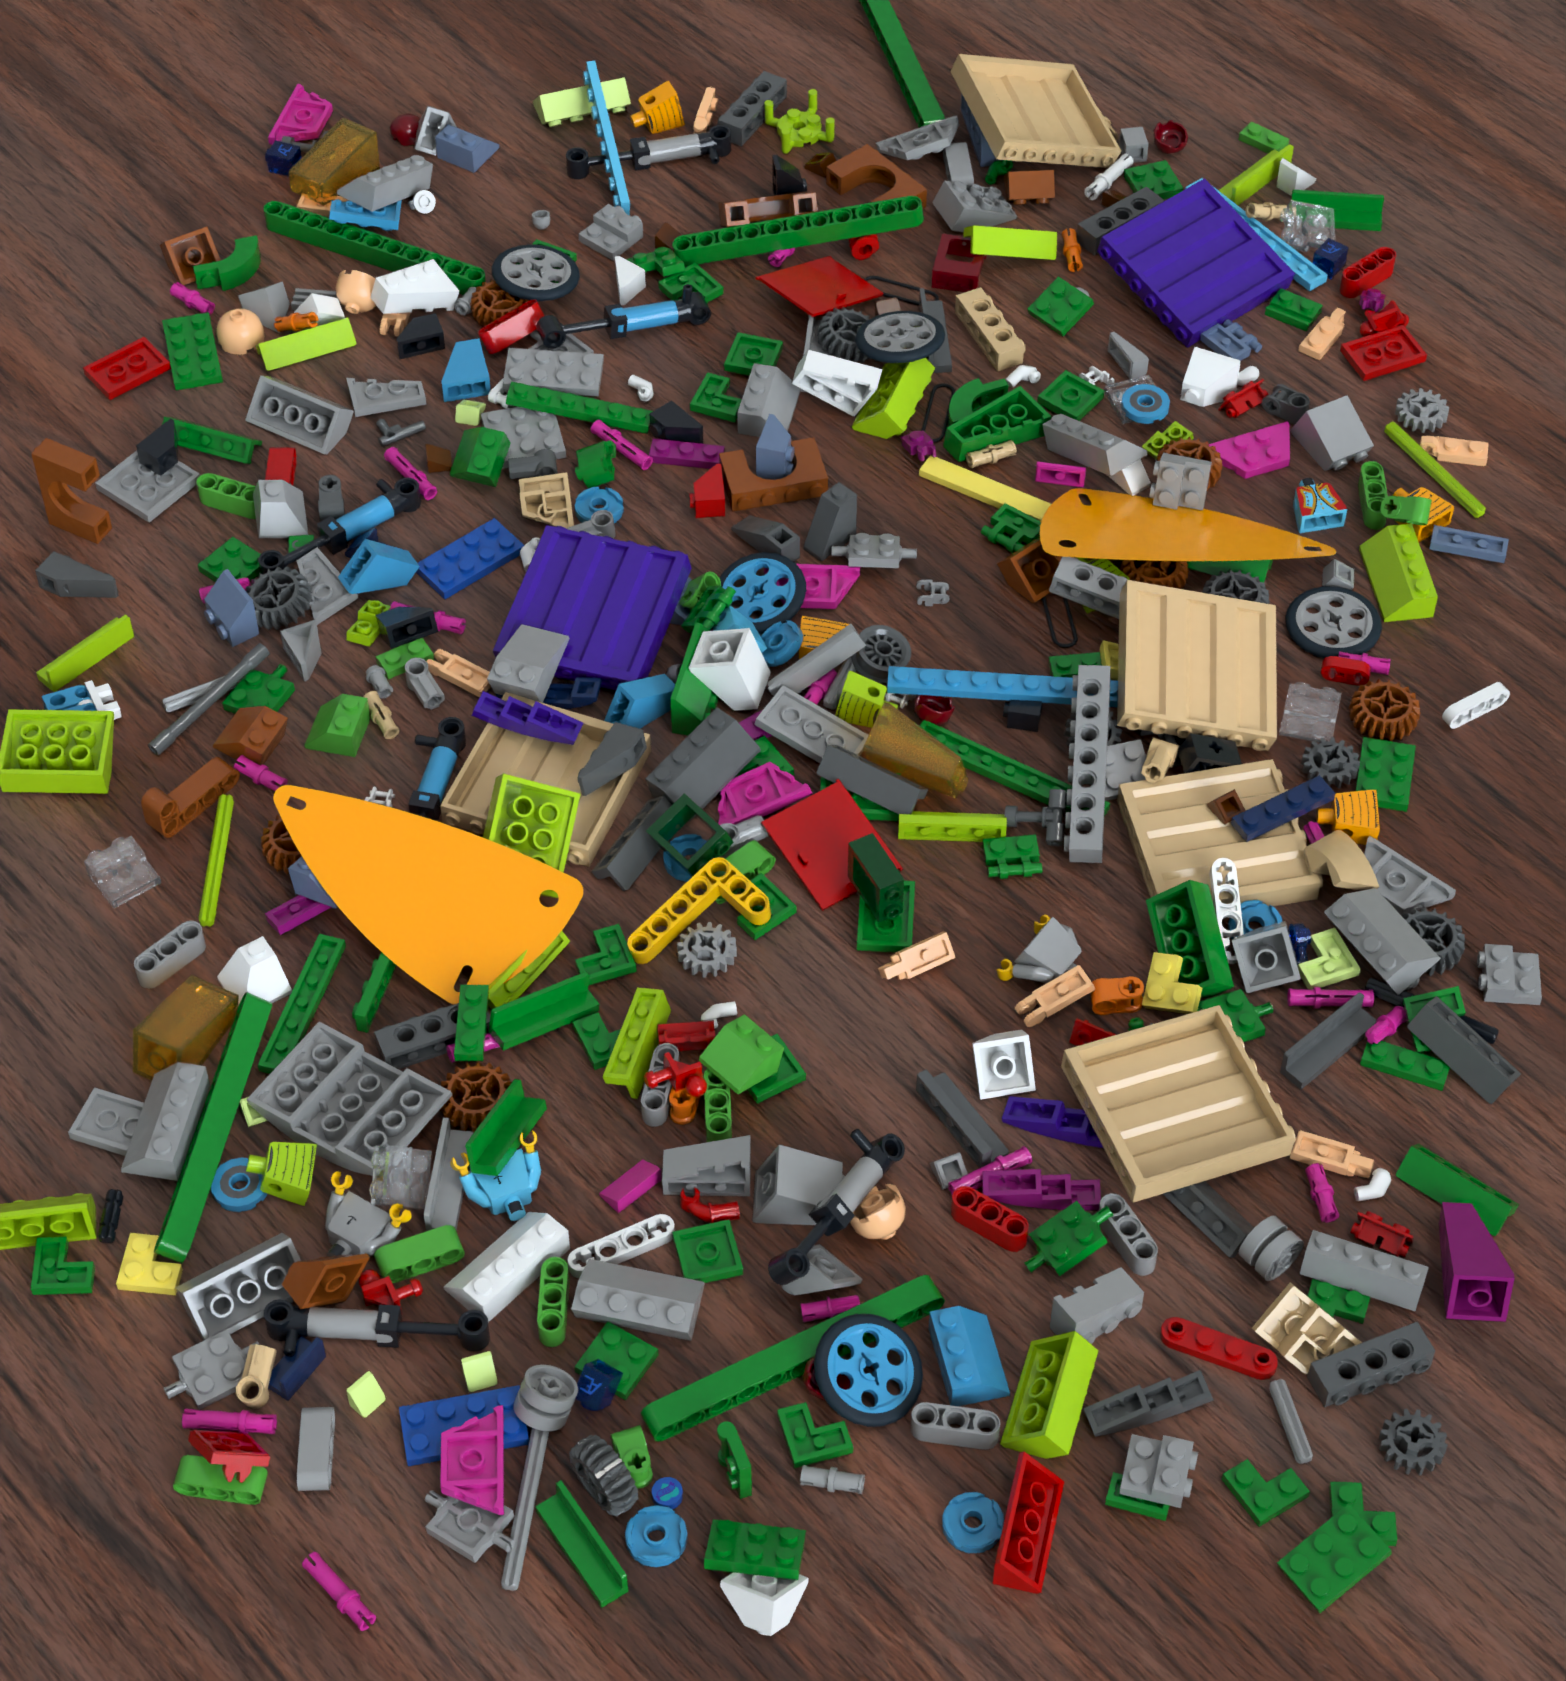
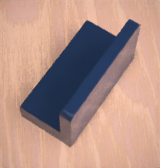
(295, 1370)

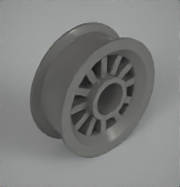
(883, 649)

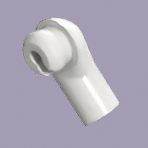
(1025, 373)
(1248, 374)
(644, 387)
(528, 551)
(718, 1011)
(1377, 1187)

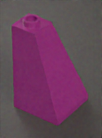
(1473, 1268)

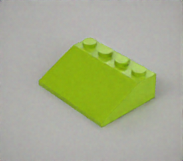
(57, 751)
(532, 820)

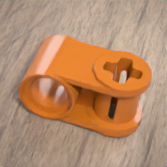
(1115, 997)
(683, 1106)

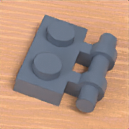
(1230, 340)

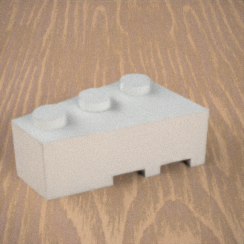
(414, 288)
(837, 380)

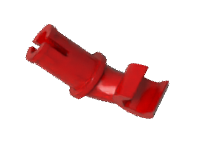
(709, 1212)

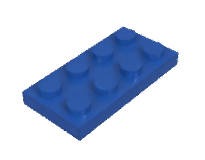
(469, 558)
(427, 1420)

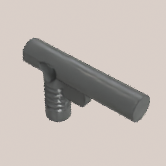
(395, 433)

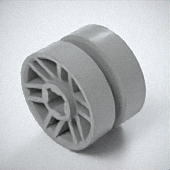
(1271, 1248)
(545, 1397)

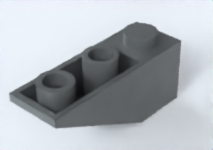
(769, 536)
(73, 579)
(616, 754)

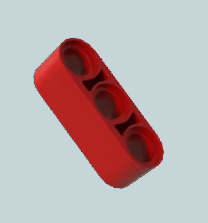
(1367, 272)
(511, 327)
(281, 464)
(994, 1230)

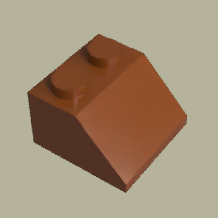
(1029, 185)
(188, 251)
(1030, 570)
(252, 733)
(324, 1279)

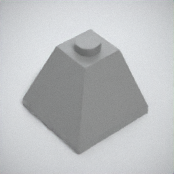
(279, 509)
(1266, 957)
(824, 1274)

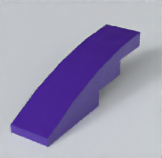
(528, 720)
(1050, 1120)

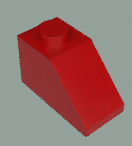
(709, 494)

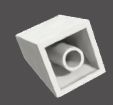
(731, 667)

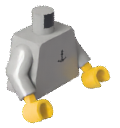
(1047, 954)
(357, 1225)

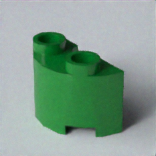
(596, 463)

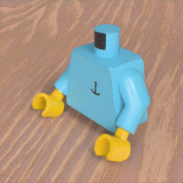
(510, 1188)

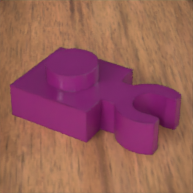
(1372, 299)
(919, 443)

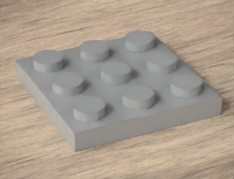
(526, 431)
(143, 489)

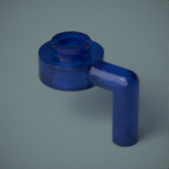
(1300, 938)

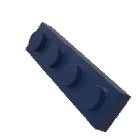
(1283, 808)

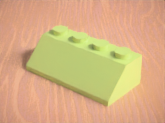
(574, 103)

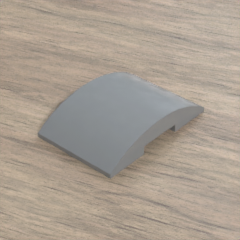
(345, 1099)

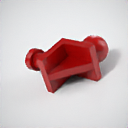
(1386, 319)
(679, 1075)
(382, 1291)

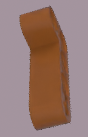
(187, 801)

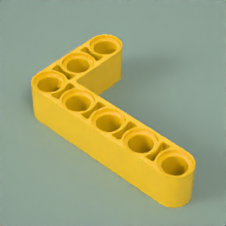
(696, 905)

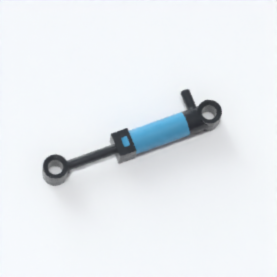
(621, 320)
(336, 533)
(445, 752)

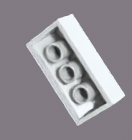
(509, 1264)

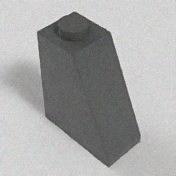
(832, 521)

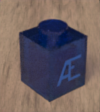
(282, 157)
(1330, 257)
(597, 1385)

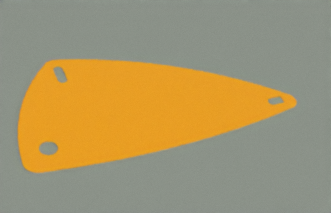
(1136, 529)
(428, 889)

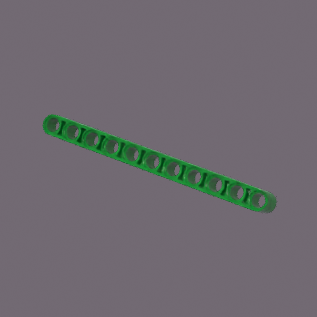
(903, 62)
(799, 230)
(363, 244)
(213, 1129)
(779, 1362)

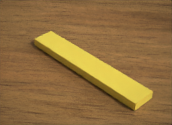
(981, 487)

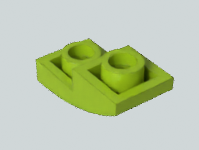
(1158, 440)
(366, 628)

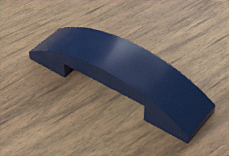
(571, 696)

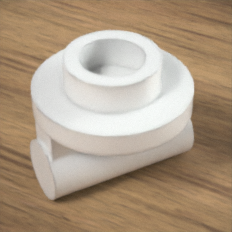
(423, 201)

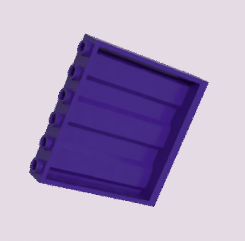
(1195, 262)
(602, 595)

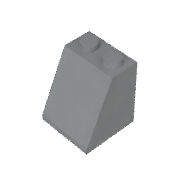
(1333, 434)
(792, 1185)

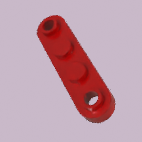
(1218, 1348)

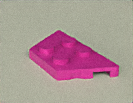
(302, 117)
(1256, 451)
(824, 584)
(759, 794)
(475, 1462)

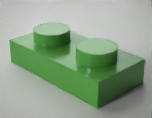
(1262, 138)
(394, 660)

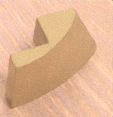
(547, 499)
(1342, 860)
(1302, 1329)

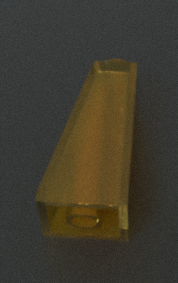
(334, 161)
(913, 752)
(183, 1027)

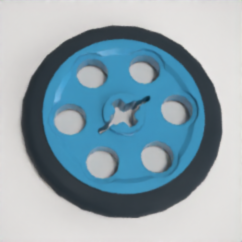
(779, 567)
(848, 1402)

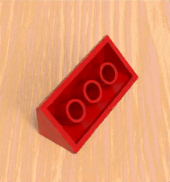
(1028, 1526)

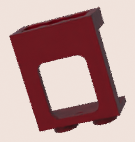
(956, 274)

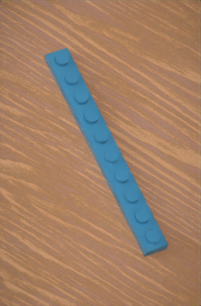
(986, 685)

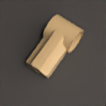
(1159, 758)
(256, 1373)

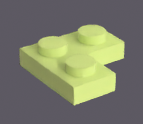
(1333, 964)

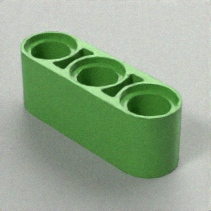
(1372, 492)
(226, 495)
(750, 861)
(716, 1117)
(419, 1254)
(553, 1313)
(206, 1480)

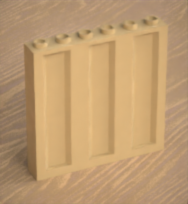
(1035, 111)
(1197, 665)
(546, 763)
(1182, 838)
(1177, 1103)

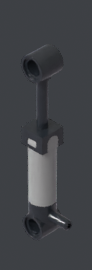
(642, 152)
(838, 1208)
(378, 1325)

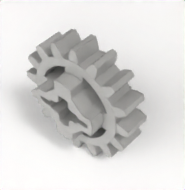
(1422, 410)
(706, 949)

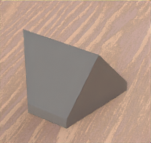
(429, 125)
(267, 303)
(302, 647)

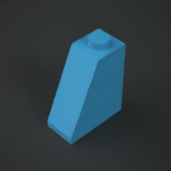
(466, 372)
(377, 568)
(641, 701)

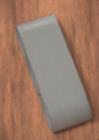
(958, 163)
(169, 954)
(659, 1095)
(1129, 1246)
(967, 1435)
(315, 1448)

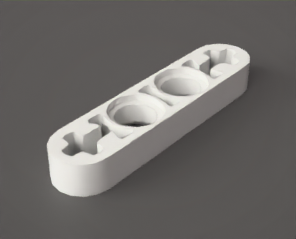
(1226, 910)
(619, 1242)

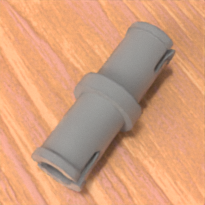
(832, 1479)

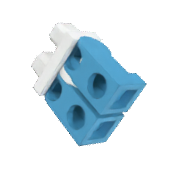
(82, 698)

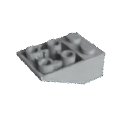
(972, 205)

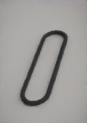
(903, 285)
(929, 408)
(1051, 626)

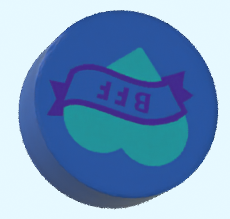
(667, 1492)

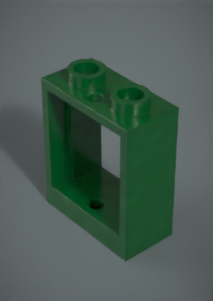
(673, 820)
(875, 877)

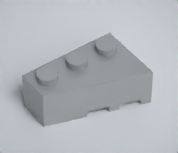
(711, 1167)
(1097, 1307)

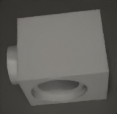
(1134, 143)

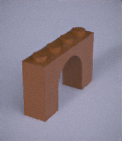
(870, 166)
(766, 208)
(63, 466)
(750, 491)

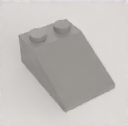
(528, 663)

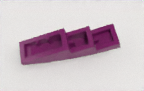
(1040, 1191)

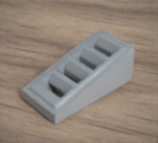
(1127, 356)

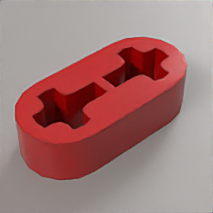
(1345, 670)

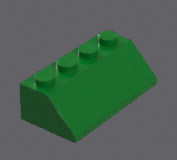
(691, 698)
(1188, 927)

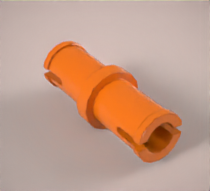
(1072, 250)
(296, 322)

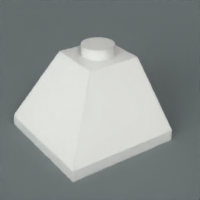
(1209, 378)
(255, 971)
(1003, 1064)
(763, 1601)

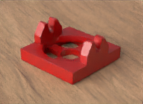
(226, 1448)

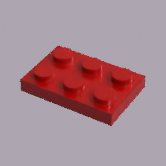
(1383, 352)
(126, 368)

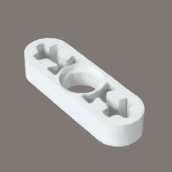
(1476, 705)

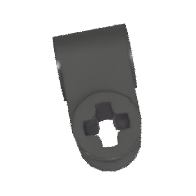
(1288, 403)
(330, 498)

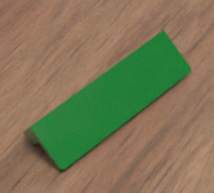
(1350, 209)
(214, 440)
(1255, 567)
(542, 1011)
(500, 1131)
(1451, 1184)
(583, 1546)

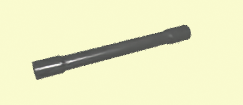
(169, 735)

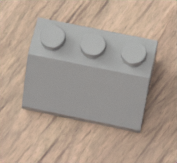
(765, 394)

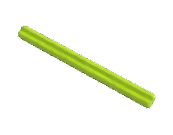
(1435, 470)
(216, 860)

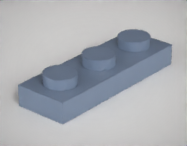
(1469, 544)

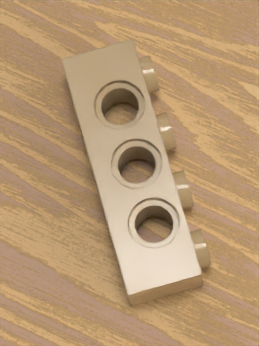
(989, 329)

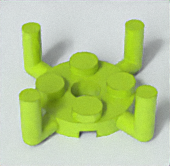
(807, 121)

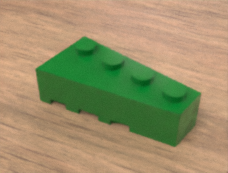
(1009, 417)

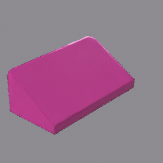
(1060, 474)
(631, 1185)

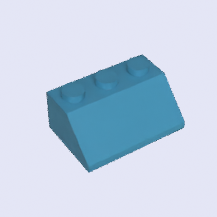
(967, 1356)

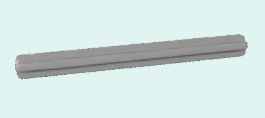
(524, 1509)

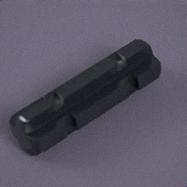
(110, 1216)

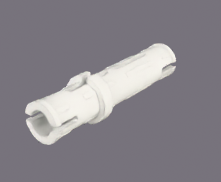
(1104, 180)

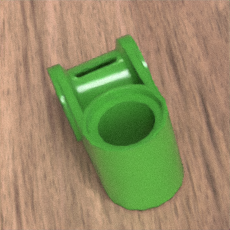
(1406, 509)
(697, 587)
(633, 1451)

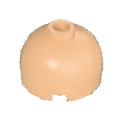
(355, 291)
(239, 331)
(879, 1213)

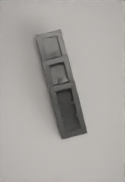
(1148, 1405)

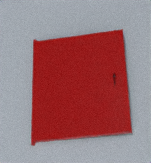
(820, 286)
(820, 835)

